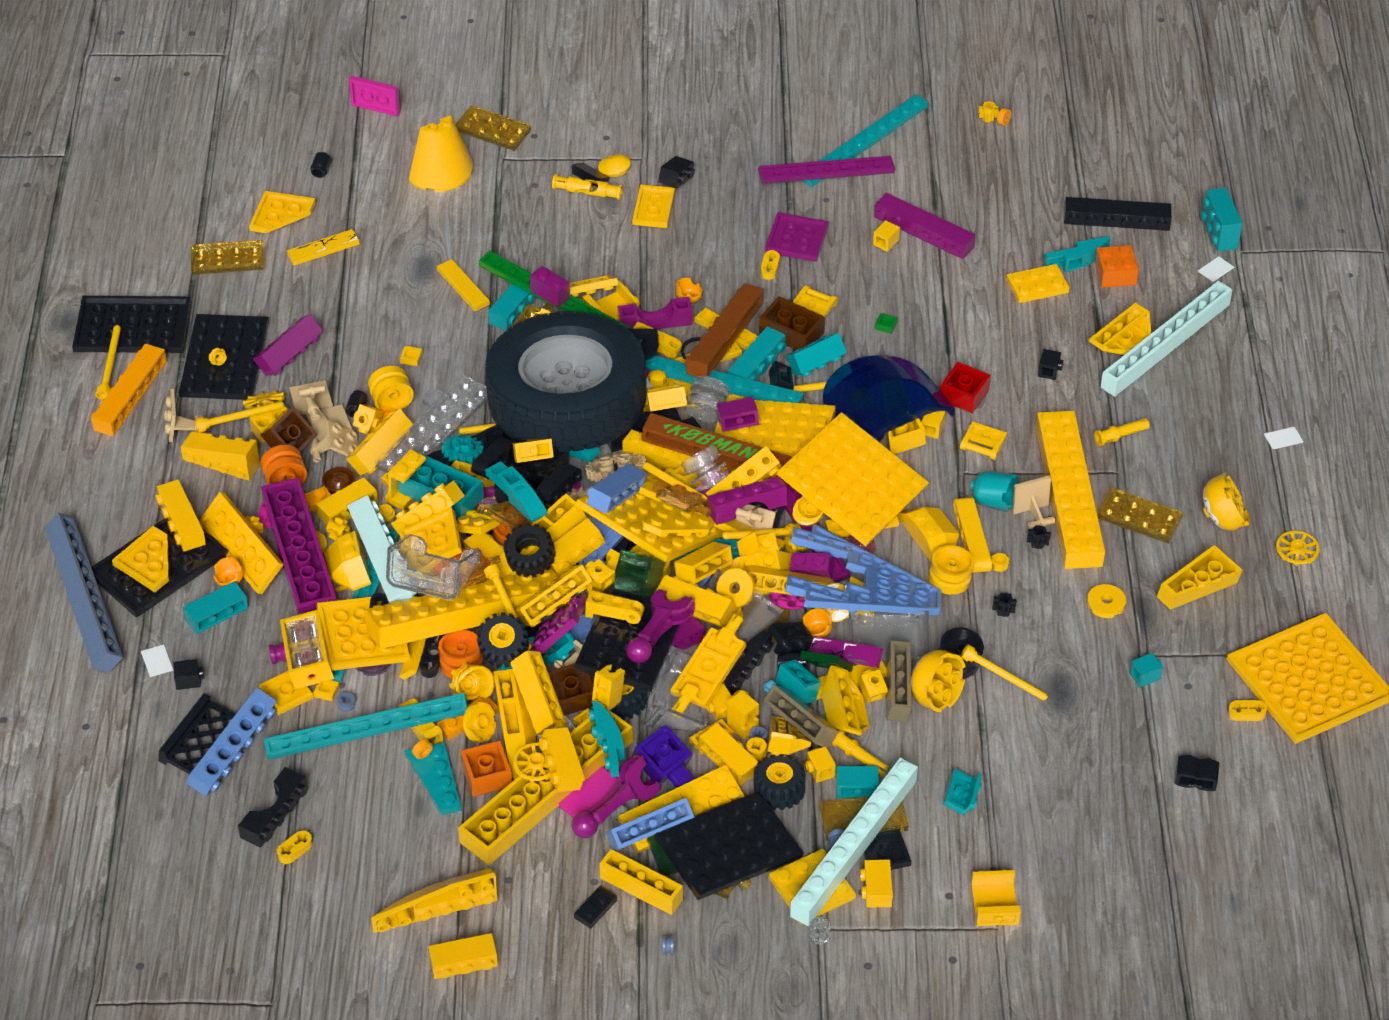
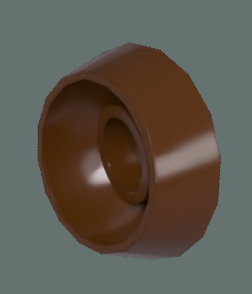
(337, 479)

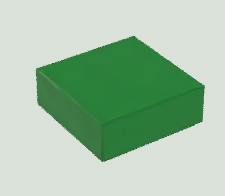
(886, 323)

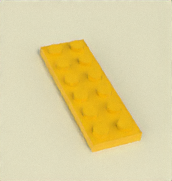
(242, 541)
(702, 794)

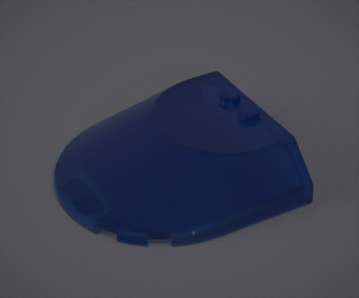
(883, 393)

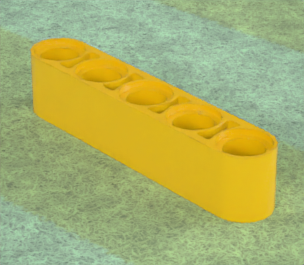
(972, 533)
(780, 576)

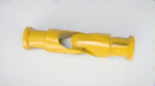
(576, 185)

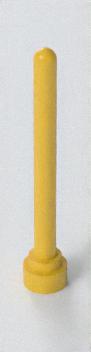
(104, 388)
(204, 423)
(778, 532)
(493, 573)
(970, 654)

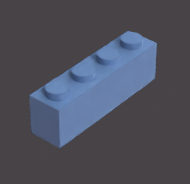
(616, 488)
(650, 824)

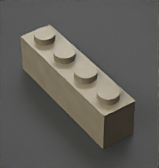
(898, 681)
(801, 716)

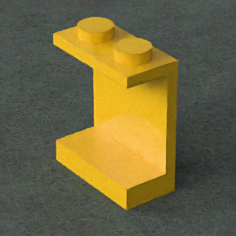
(610, 303)
(665, 398)
(402, 472)
(995, 898)

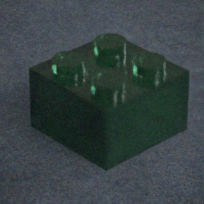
(638, 574)

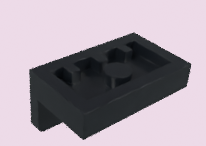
(791, 637)

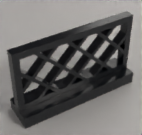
(187, 727)

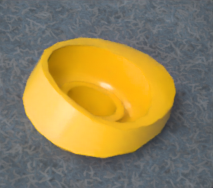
(614, 165)
(806, 513)

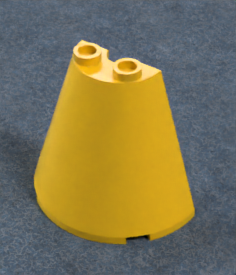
(440, 157)

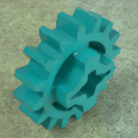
(462, 448)

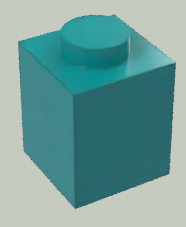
(1146, 670)

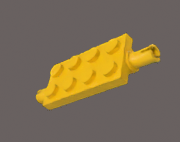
(708, 666)

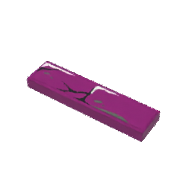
(849, 651)

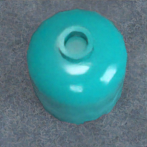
(994, 489)

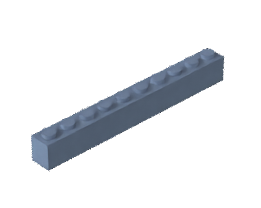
(83, 593)

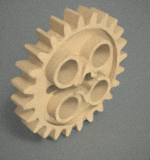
(603, 466)

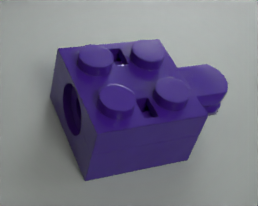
(665, 757)

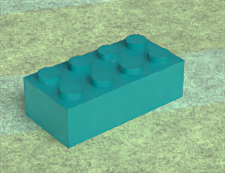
(434, 473)

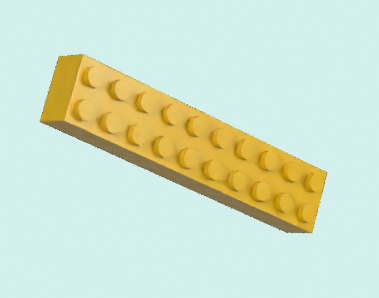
(1070, 490)
(434, 616)
(527, 803)

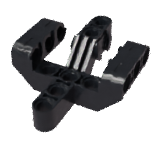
(548, 476)

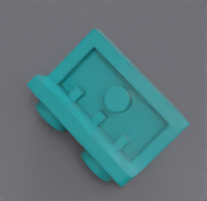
(560, 649)
(962, 792)

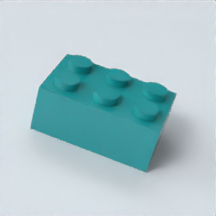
(1221, 219)

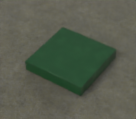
(825, 660)

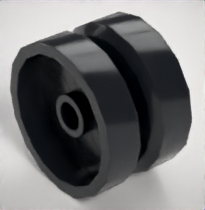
(956, 640)

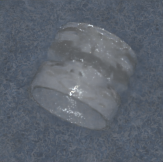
(703, 398)
(705, 468)

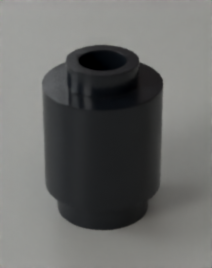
(320, 164)
(355, 399)
(785, 657)

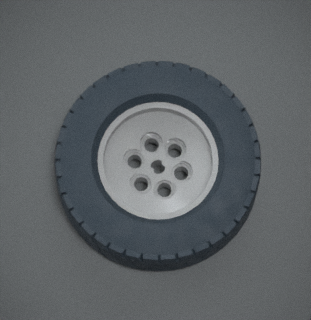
(566, 380)

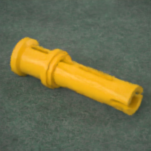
(1114, 433)
(852, 748)

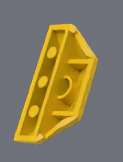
(1124, 331)
(929, 528)
(771, 559)
(348, 562)
(844, 702)
(784, 737)

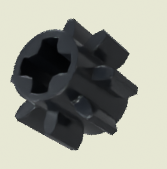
(1038, 537)
(1004, 604)

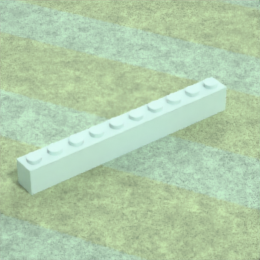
(1166, 338)
(853, 842)

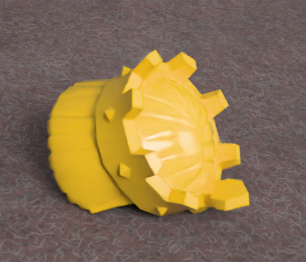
(473, 681)

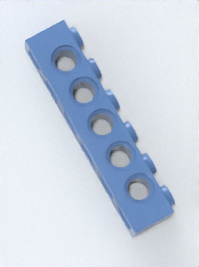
(204, 781)

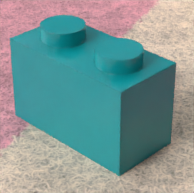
(798, 681)
(856, 781)

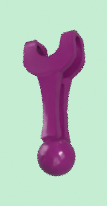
(664, 616)
(627, 788)

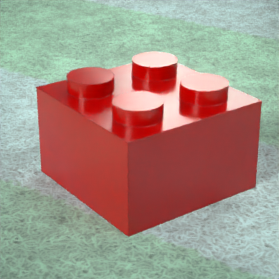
(965, 387)

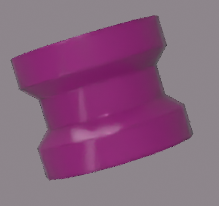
(277, 653)

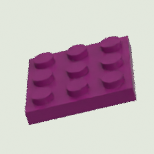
(797, 236)
(560, 624)

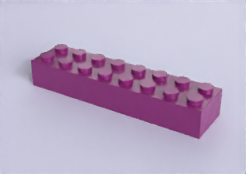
(297, 545)

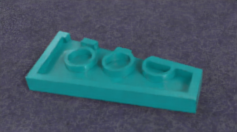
(437, 778)

